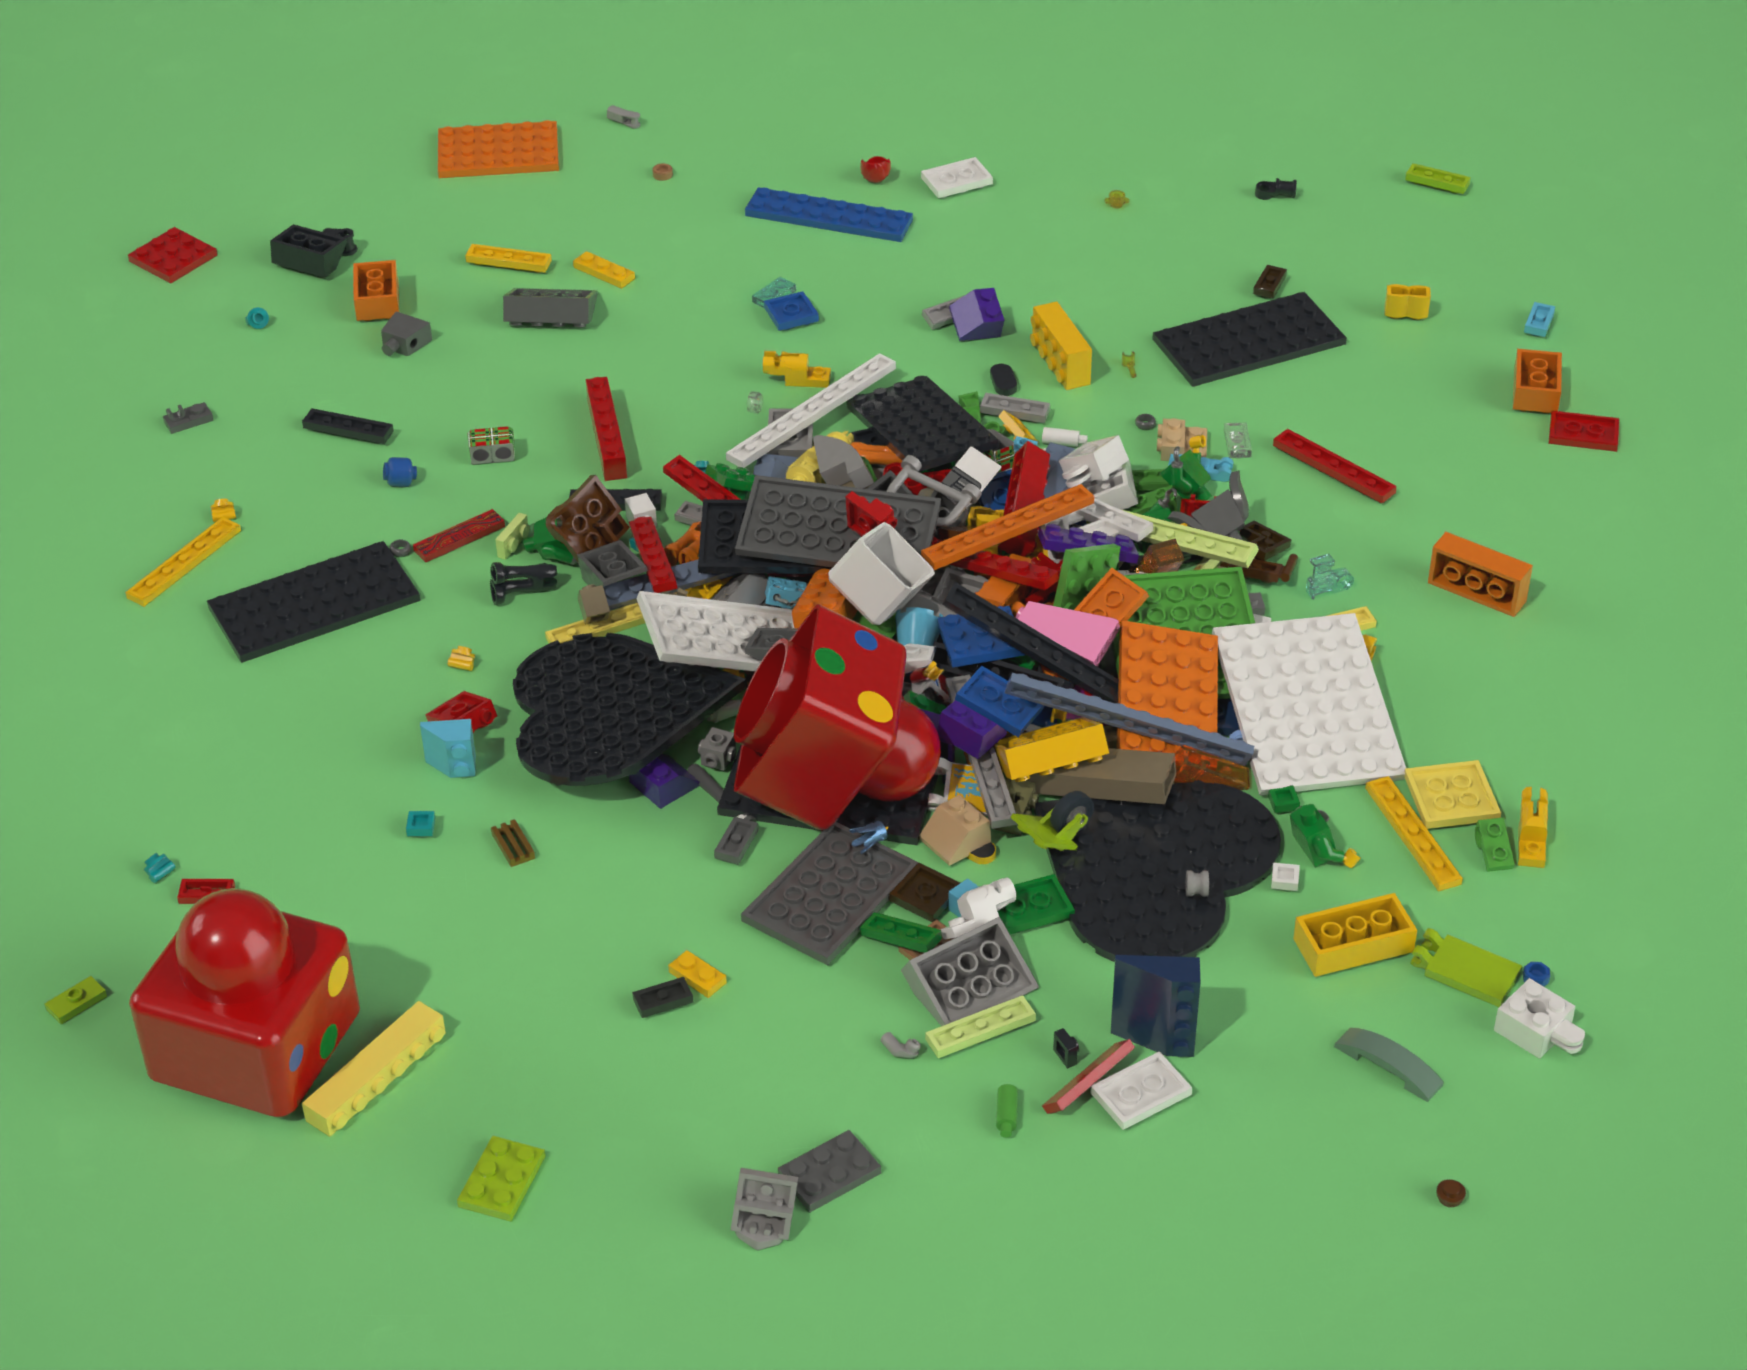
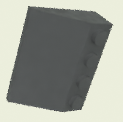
(549, 306)

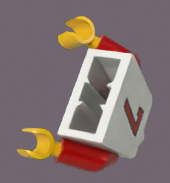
(930, 683)

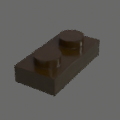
(1270, 281)

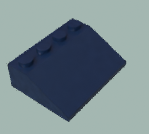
(1157, 1002)

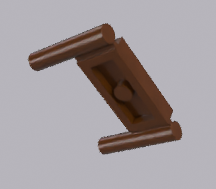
(1268, 571)

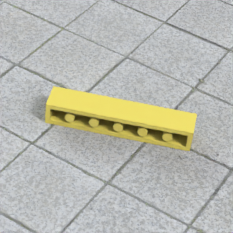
(374, 1068)

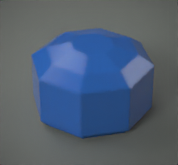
(1537, 972)

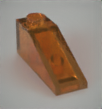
(1199, 765)

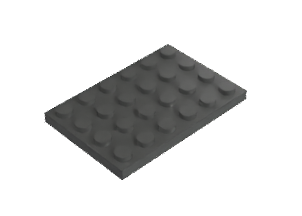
(828, 893)

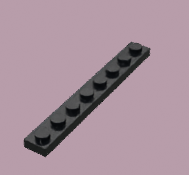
(1032, 643)

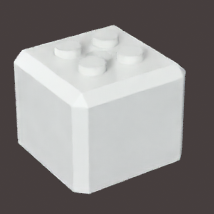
(880, 573)

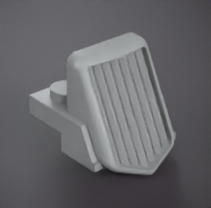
(763, 1207)

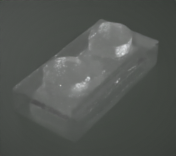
(1237, 440)

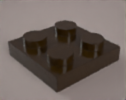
(923, 892)

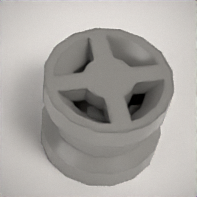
(1197, 883)

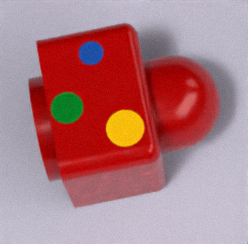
(831, 723)
(245, 1003)

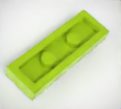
(1438, 178)

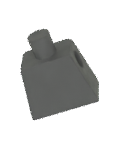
(405, 334)

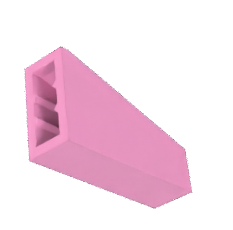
(1077, 631)

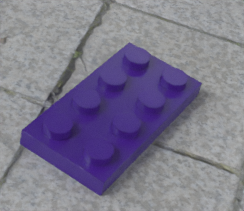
(1059, 539)

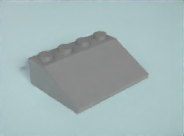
(969, 973)

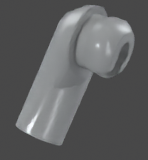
(898, 1049)

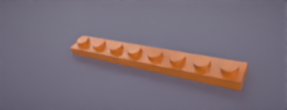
(1007, 526)

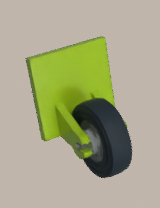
(1059, 824)

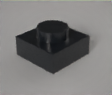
(1065, 1047)

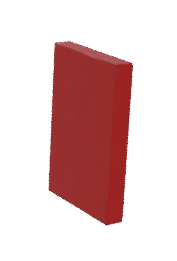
(1584, 431)

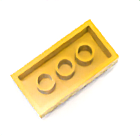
(1061, 345)
(1354, 934)

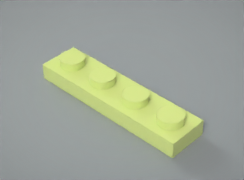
(980, 1026)

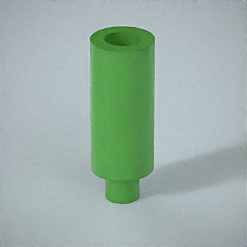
(1006, 1109)

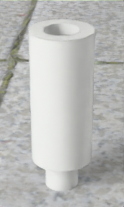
(1063, 437)

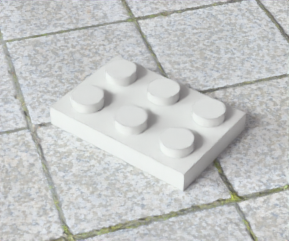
(956, 177)
(1141, 1090)

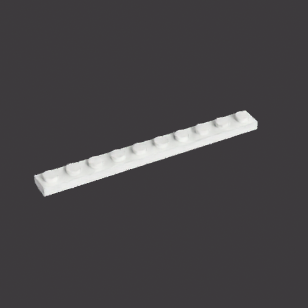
(810, 411)

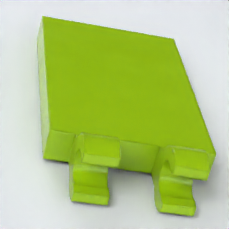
(1466, 967)

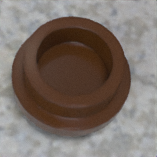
(1450, 1193)

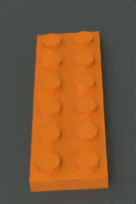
(1112, 598)

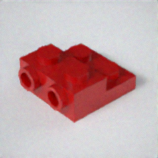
(866, 516)
(465, 706)

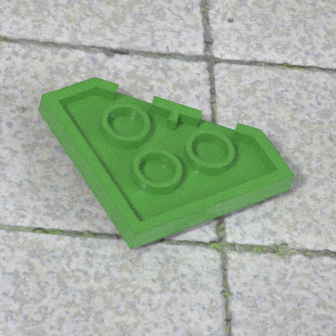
(1082, 572)

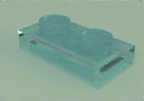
(775, 289)

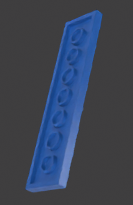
(829, 214)

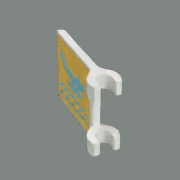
(959, 781)

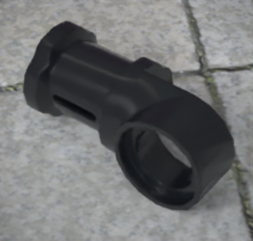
(1275, 188)

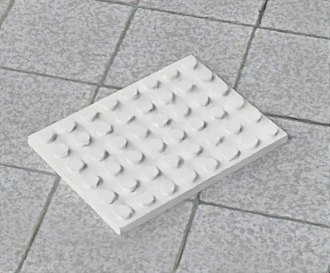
(1308, 703)

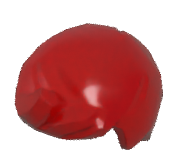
(875, 169)

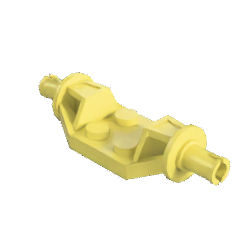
(807, 467)

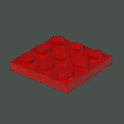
(172, 255)

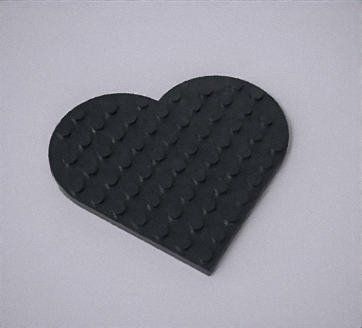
(609, 707)
(1135, 860)

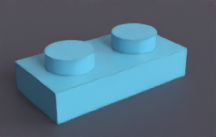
(1539, 319)

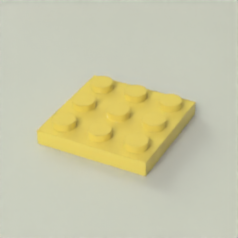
(1451, 794)

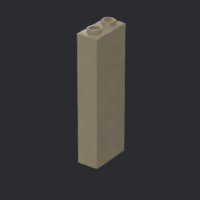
(1118, 776)

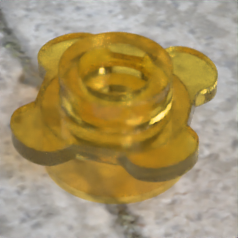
(1117, 199)

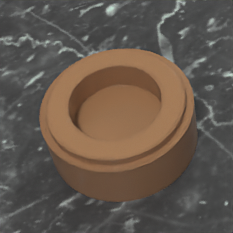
(662, 171)

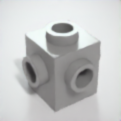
(717, 749)

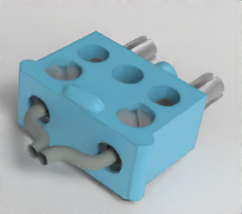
(783, 592)

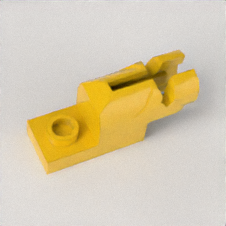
(796, 369)
(1532, 830)

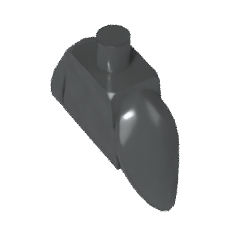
(1221, 515)

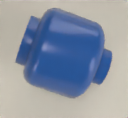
(399, 471)

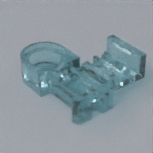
(1325, 578)

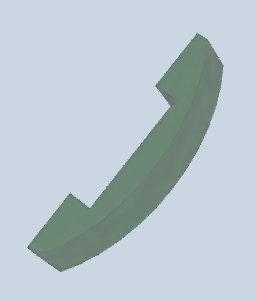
(1394, 1058)

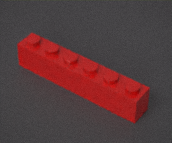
(606, 428)
(1024, 489)

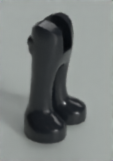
(538, 579)

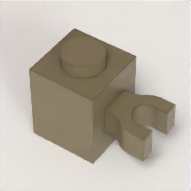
(593, 604)

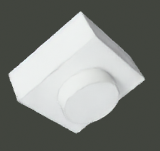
(1285, 876)

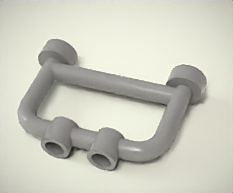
(969, 493)

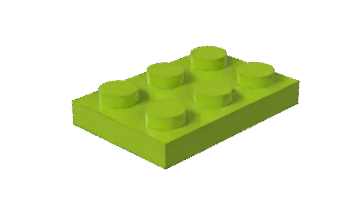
(501, 1178)

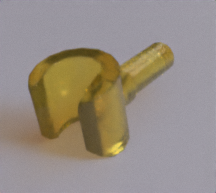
(1129, 361)

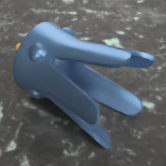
(876, 833)

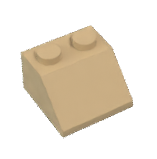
(956, 830)

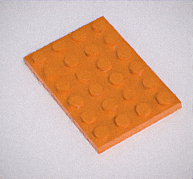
(497, 149)
(1168, 676)

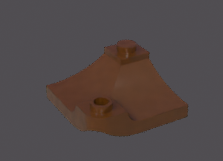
(587, 519)

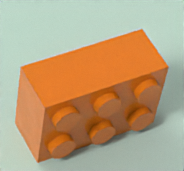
(375, 290)
(1537, 380)

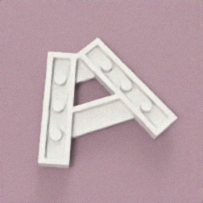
(1104, 519)

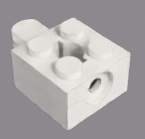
(1093, 461)
(1538, 1020)

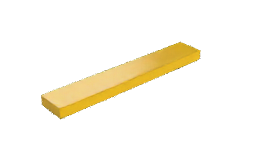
(183, 561)
(1414, 833)

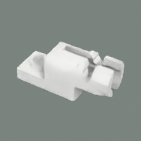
(980, 907)

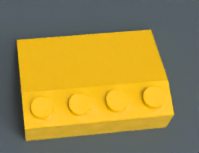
(1051, 748)

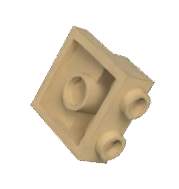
(1174, 434)

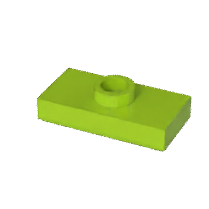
(75, 999)

